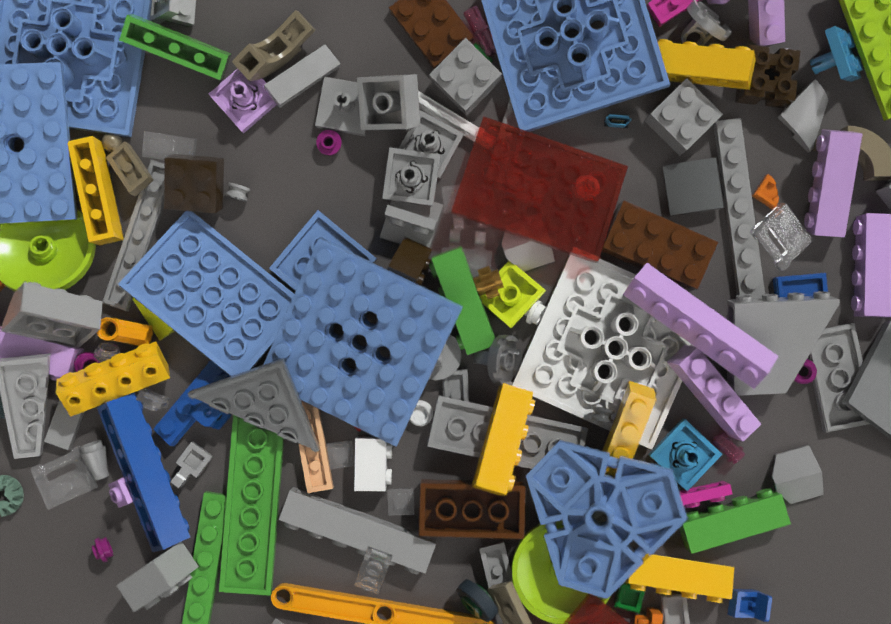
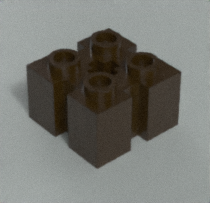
(779, 67)

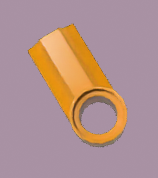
(126, 331)

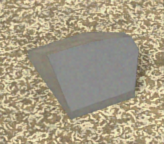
(525, 253)
(797, 475)

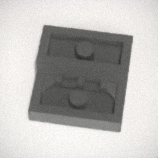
(693, 186)

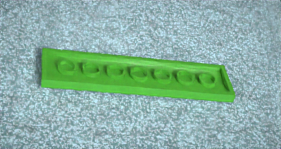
(251, 510)

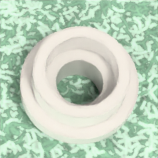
(535, 313)

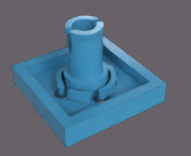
(840, 55)
(688, 470)

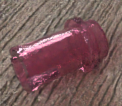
(728, 448)

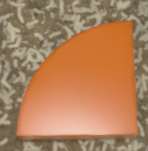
(767, 192)

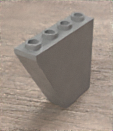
(785, 327)

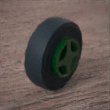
(477, 600)

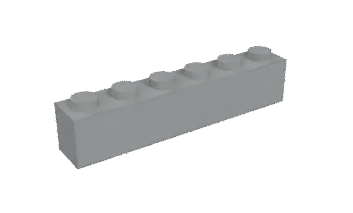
(356, 530)

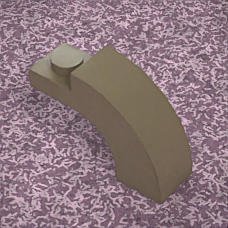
(275, 51)
(873, 155)

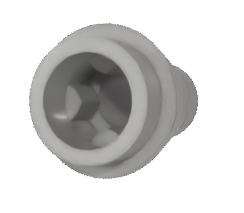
(95, 459)

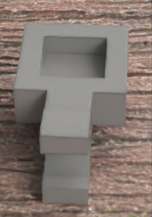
(193, 462)

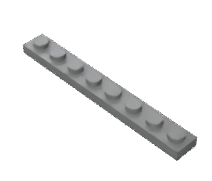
(739, 207)

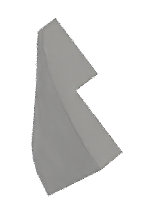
(806, 114)

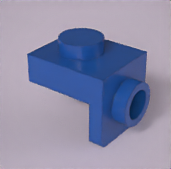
(750, 604)

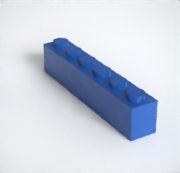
(144, 472)

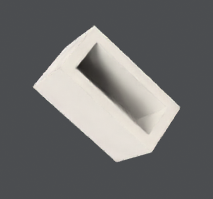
(371, 464)

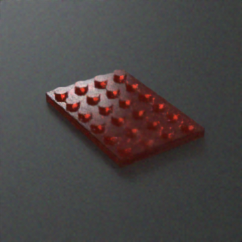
(539, 190)

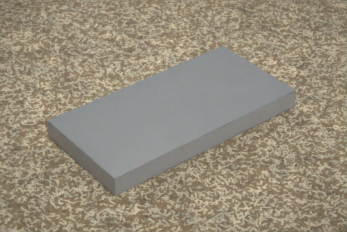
(837, 364)

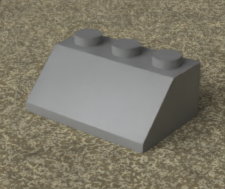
(52, 315)

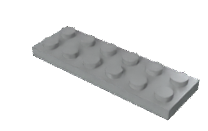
(463, 426)

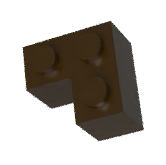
(411, 261)

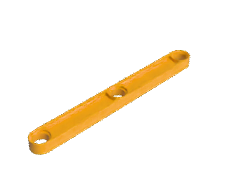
(363, 608)

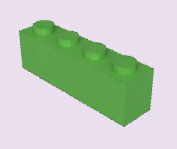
(175, 46)
(459, 287)
(734, 520)

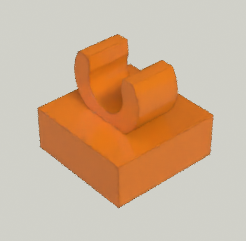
(653, 616)

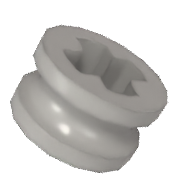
(237, 192)

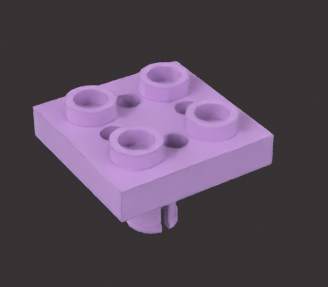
(239, 90)

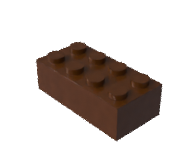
(670, 248)
(460, 510)

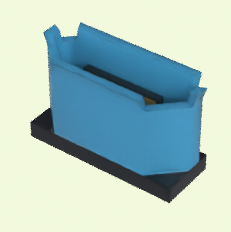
(617, 121)

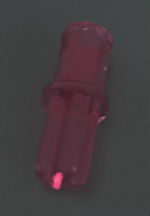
(480, 30)

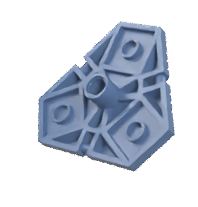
(639, 506)

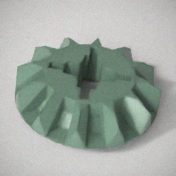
(14, 494)

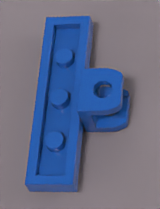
(188, 410)

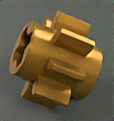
(488, 282)

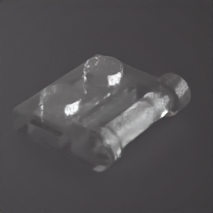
(788, 233)
(65, 486)

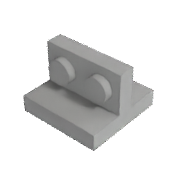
(174, 11)
(411, 221)

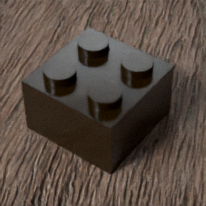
(193, 183)

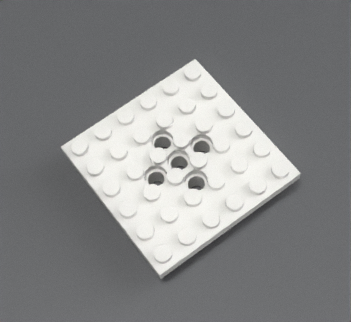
(565, 368)

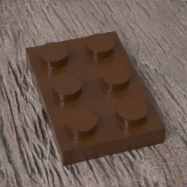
(431, 26)

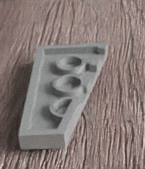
(24, 401)

